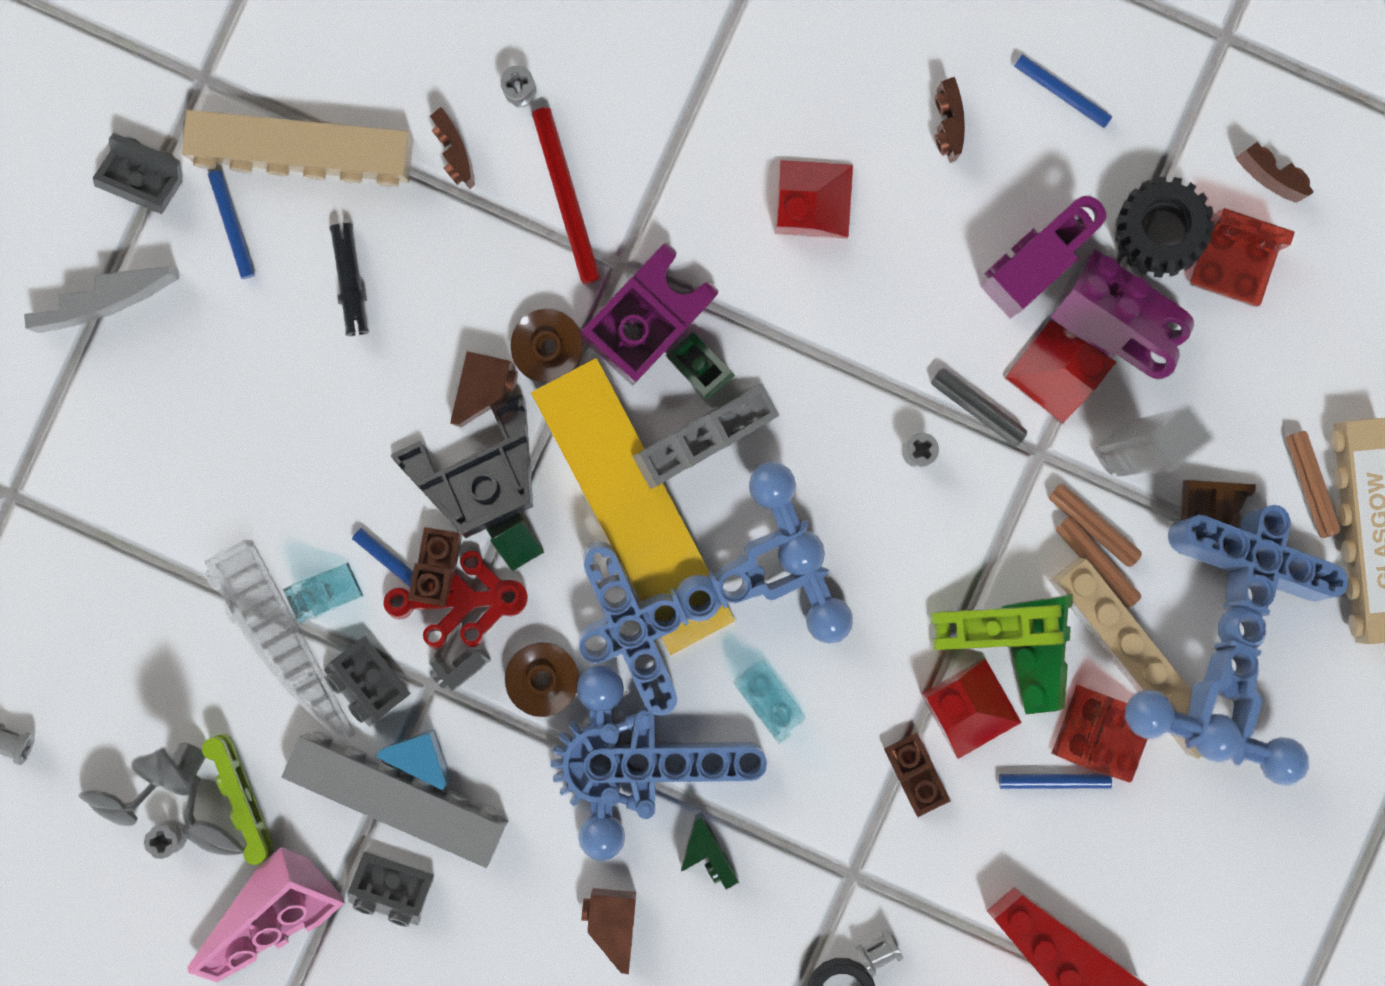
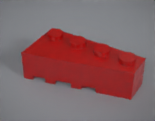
(1055, 948)

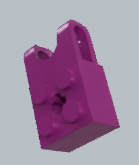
(1042, 256)
(650, 306)
(1123, 316)

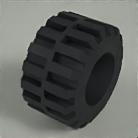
(1172, 198)

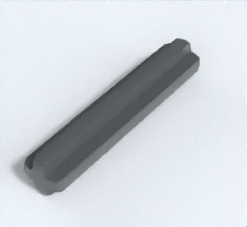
(979, 407)

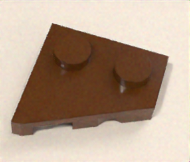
(1215, 500)

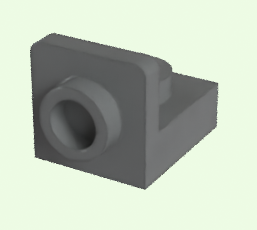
(465, 667)

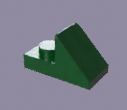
(699, 366)
(515, 541)
(704, 844)

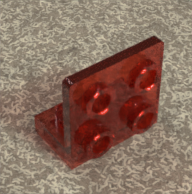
(1240, 257)
(1099, 736)

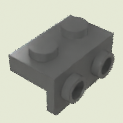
(139, 173)

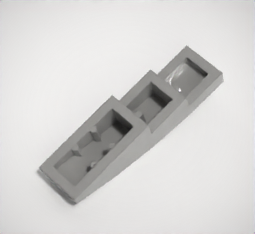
(111, 295)
(705, 436)

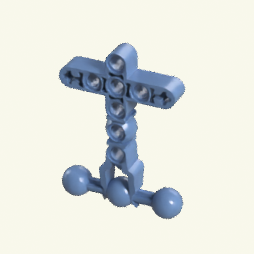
(798, 553)
(1217, 735)

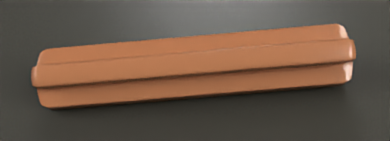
(1313, 484)
(1095, 525)
(1088, 549)

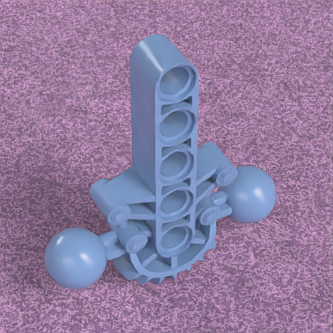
(601, 834)

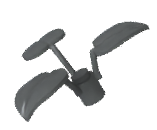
(177, 776)

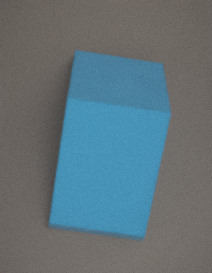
(418, 757)

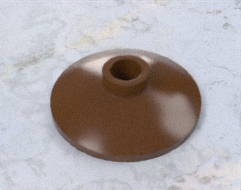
(530, 339)
(528, 693)

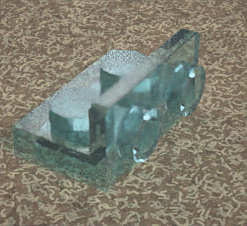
(769, 700)

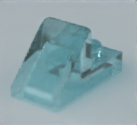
(323, 593)

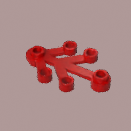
(463, 602)

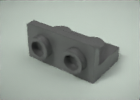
(365, 682)
(389, 889)

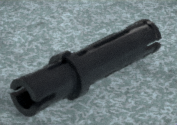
(351, 293)

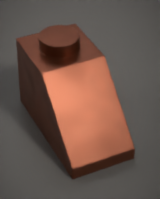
(482, 386)
(611, 923)

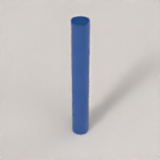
(1063, 91)
(231, 224)
(383, 555)
(1055, 781)

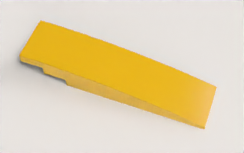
(636, 519)

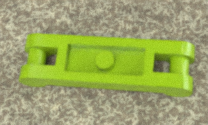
(996, 627)
(245, 809)

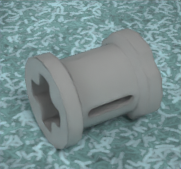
(508, 84)
(931, 452)
(15, 744)
(160, 848)
(879, 952)

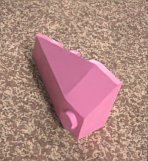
(272, 905)

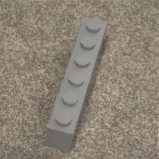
(1154, 443)
(395, 798)

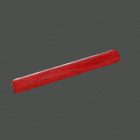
(565, 195)

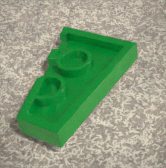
(1043, 668)

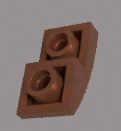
(952, 130)
(457, 157)
(1287, 182)
(435, 566)
(917, 775)

